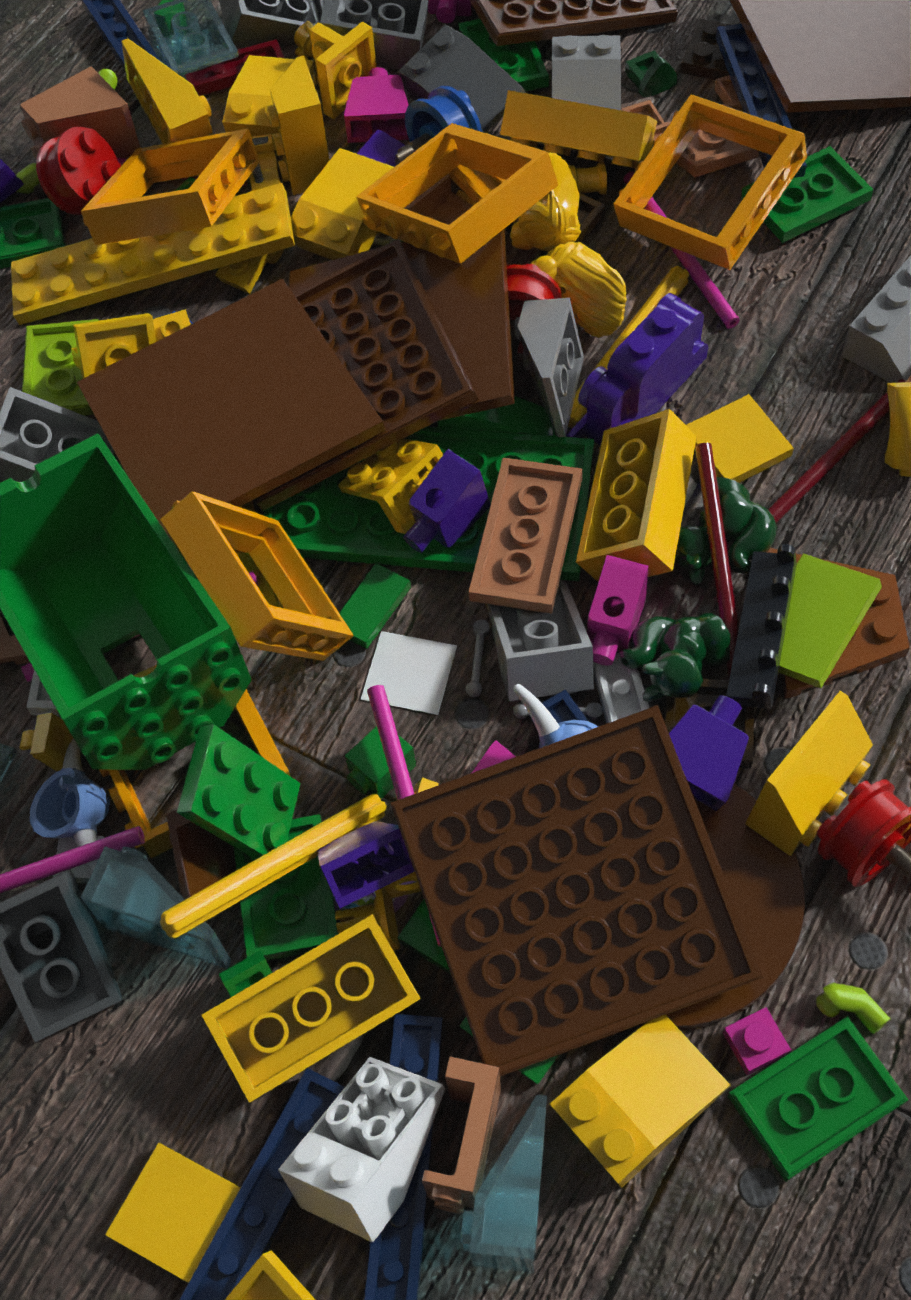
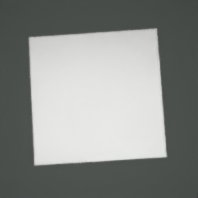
(411, 671)

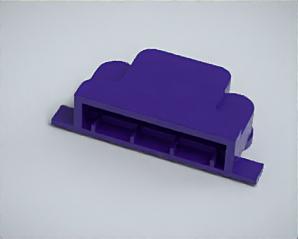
(643, 369)

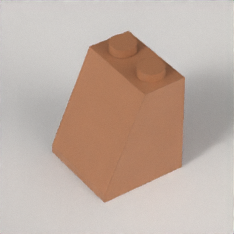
(81, 102)

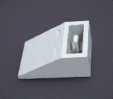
(364, 1149)

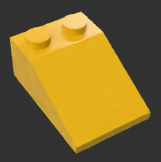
(251, 94)
(166, 97)
(328, 212)
(639, 1097)

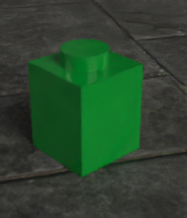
(369, 766)

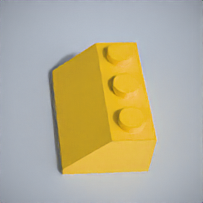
(300, 127)
(812, 778)

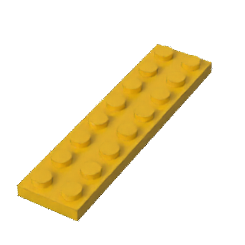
(94, 273)

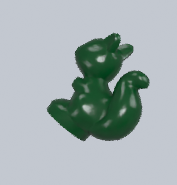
(745, 524)
(682, 651)

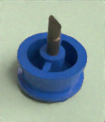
(430, 116)

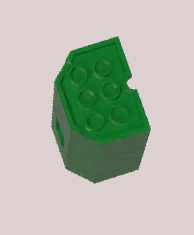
(92, 571)

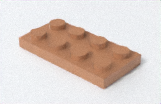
(526, 535)

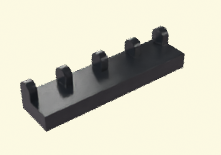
(762, 628)

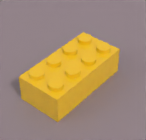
(578, 127)
(638, 494)
(310, 1008)

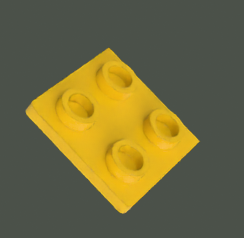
(393, 478)

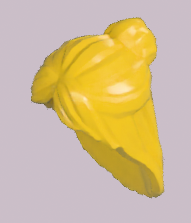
(553, 217)
(590, 283)

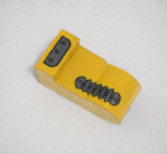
(267, 171)

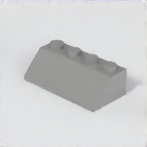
(882, 331)

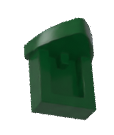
(651, 74)

